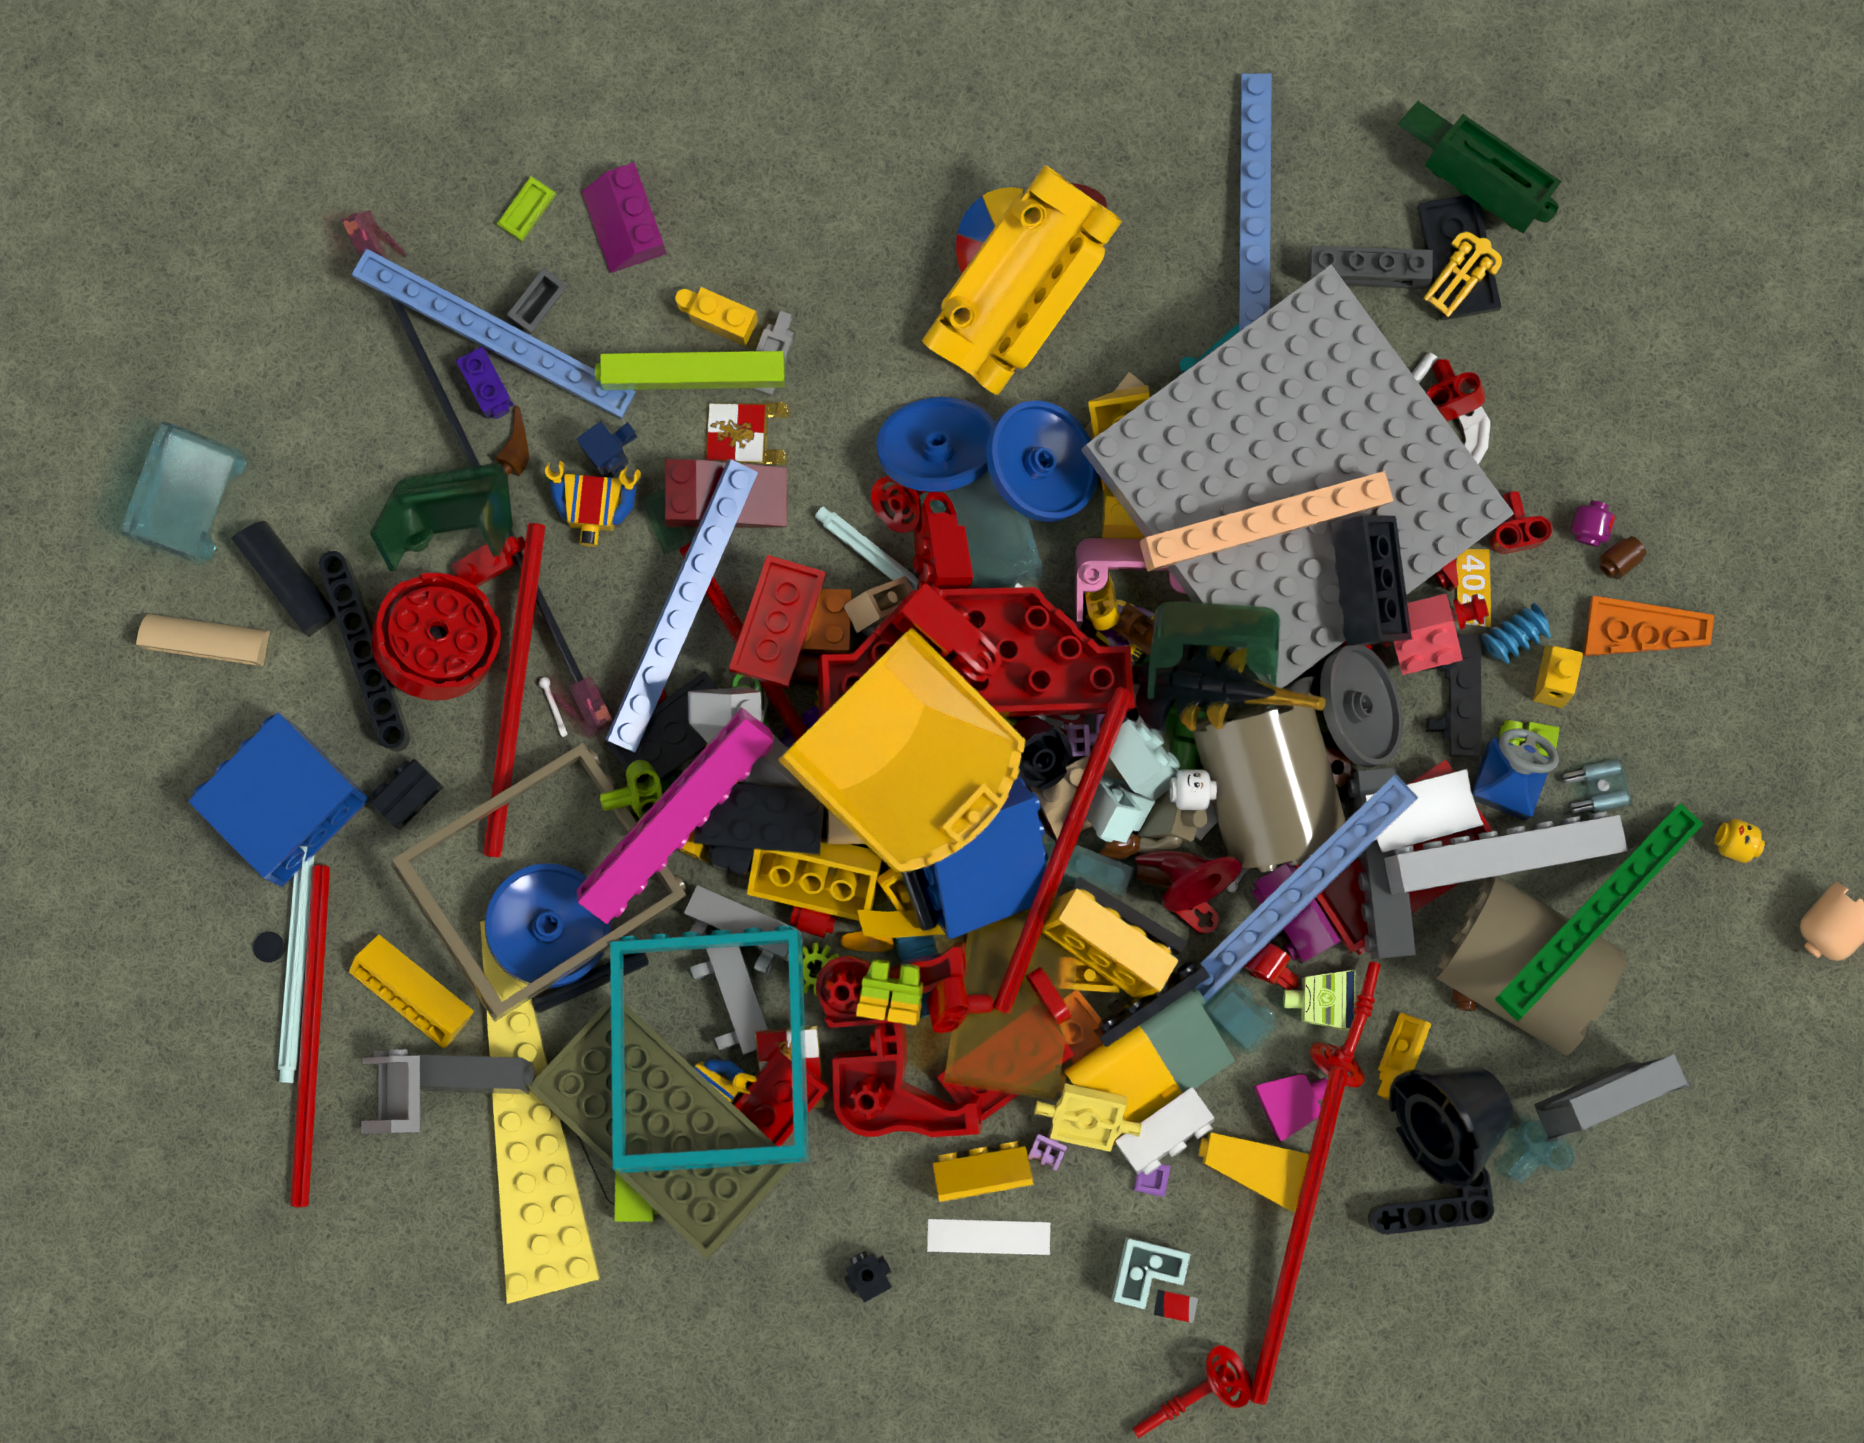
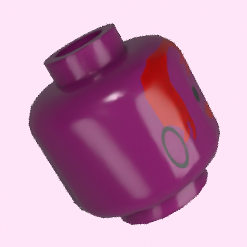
(1593, 523)

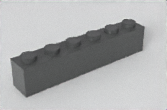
(1386, 914)

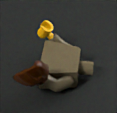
(1162, 830)

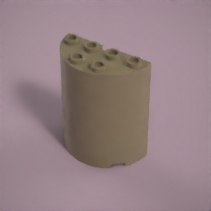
(1271, 784)
(1502, 937)

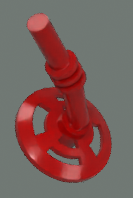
(897, 503)
(1344, 1055)
(1216, 1382)

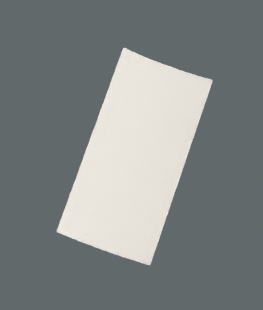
(1442, 808)

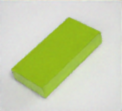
(526, 208)

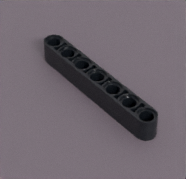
(354, 641)

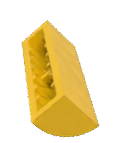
(410, 991)

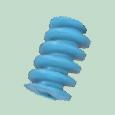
(1516, 633)

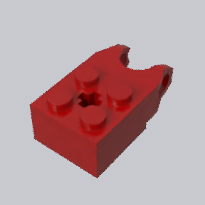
(941, 547)
(948, 632)

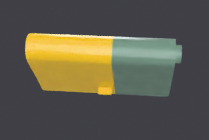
(1156, 1059)

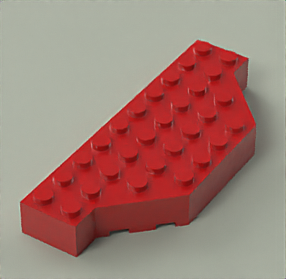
(1043, 654)

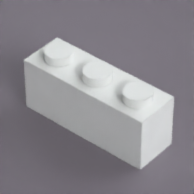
(1166, 1132)

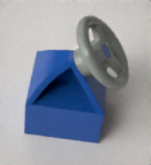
(1512, 774)

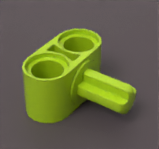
(635, 793)

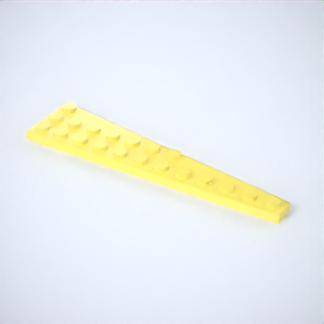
(538, 1192)

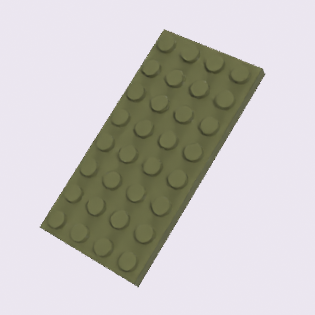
(665, 1112)

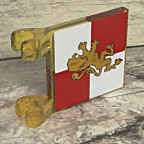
(740, 432)
(771, 1040)

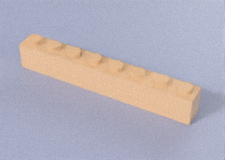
(1266, 521)

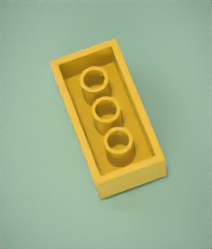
(831, 883)
(1108, 943)

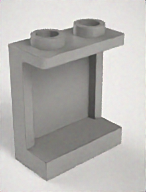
(396, 1093)

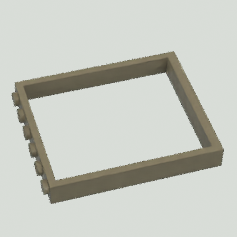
(449, 937)

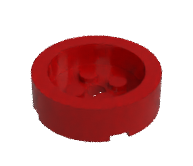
(438, 666)

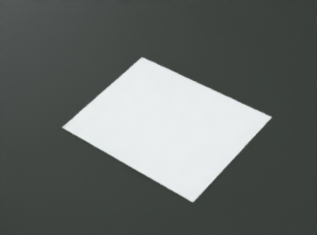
(988, 1236)

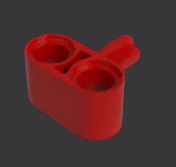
(1453, 389)
(1518, 528)
(1271, 967)
(950, 1004)

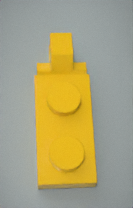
(1402, 1050)

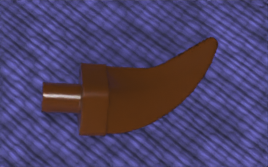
(516, 452)

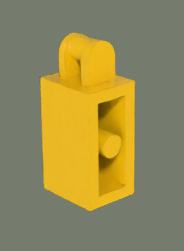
(718, 314)

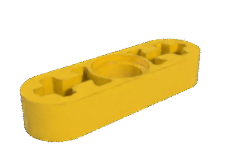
(1107, 604)

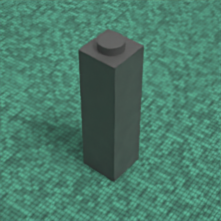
(475, 1074)

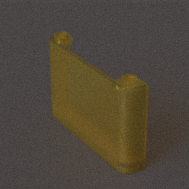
(1017, 1049)

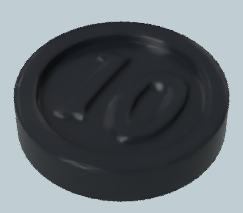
(269, 947)

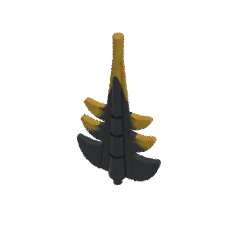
(1201, 681)

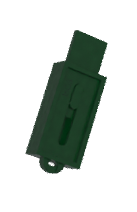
(1484, 168)

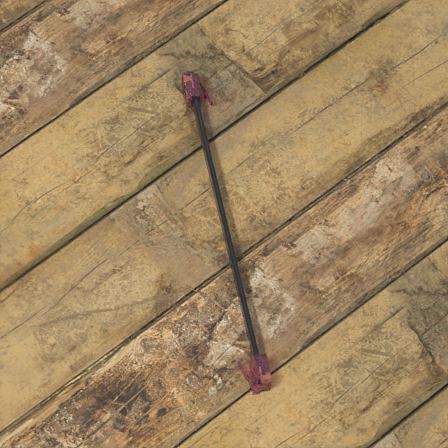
(585, 691)

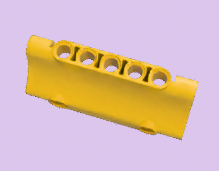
(1022, 280)

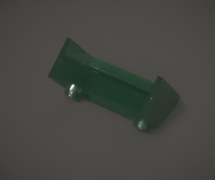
(442, 504)
(1214, 625)

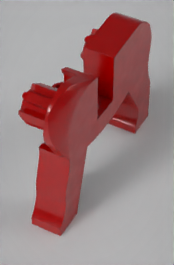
(870, 1083)

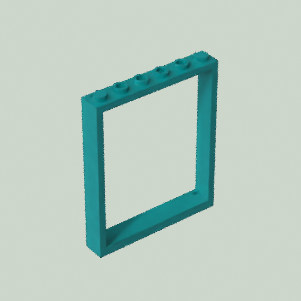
(715, 1158)

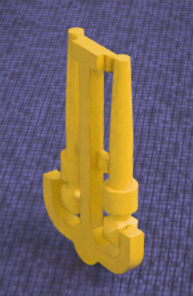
(1482, 247)

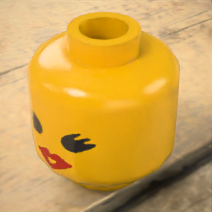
(1739, 840)

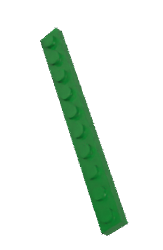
(1598, 912)

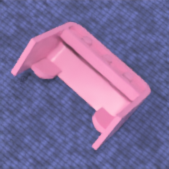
(1098, 556)

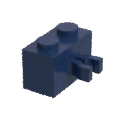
(605, 449)

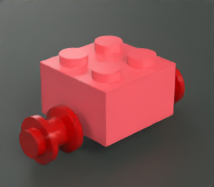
(1434, 632)

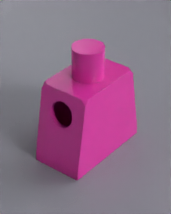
(1290, 1103)

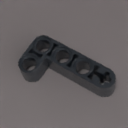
(1430, 1210)

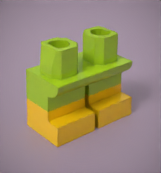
(878, 989)

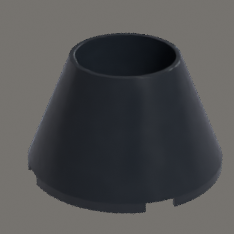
(1450, 1119)

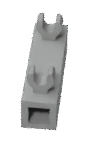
(724, 914)
(738, 995)

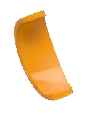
(858, 942)

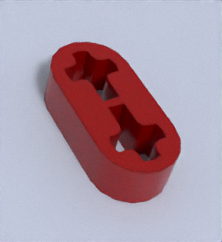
(1192, 920)
(1048, 996)

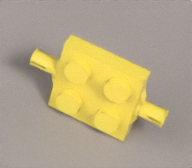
(1088, 1117)

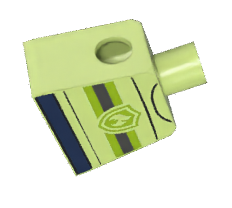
(1325, 999)

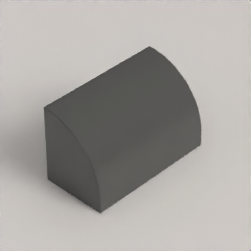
(536, 301)

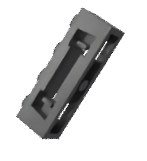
(1374, 266)

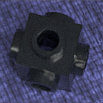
(868, 1288)

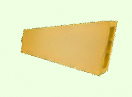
(1259, 1167)

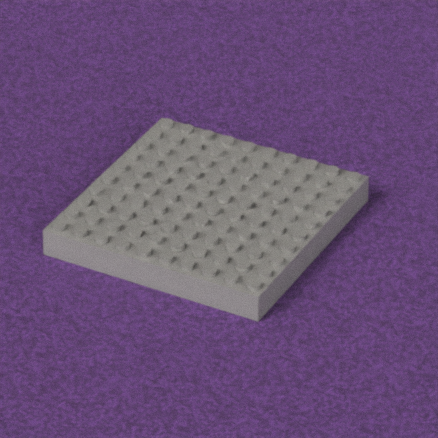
(1279, 413)

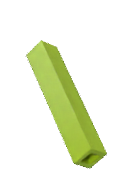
(691, 370)

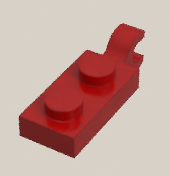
(482, 566)

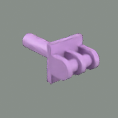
(1087, 739)
(1049, 1145)

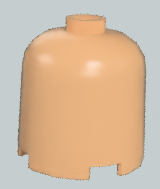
(1834, 924)

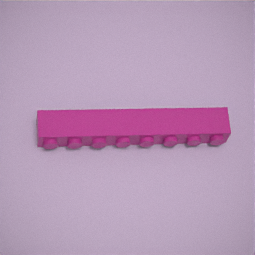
(675, 816)

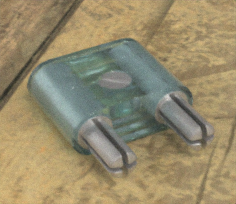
(1604, 785)

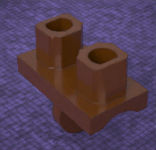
(1135, 628)

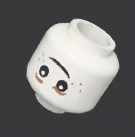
(1192, 789)

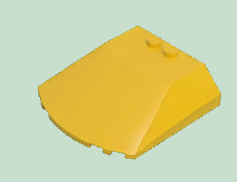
(910, 757)

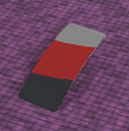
(1175, 1306)

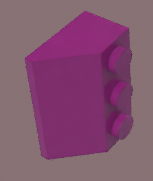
(623, 218)
(1309, 931)

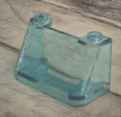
(181, 493)
(997, 536)

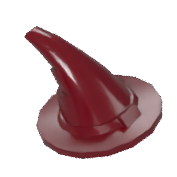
(1192, 876)

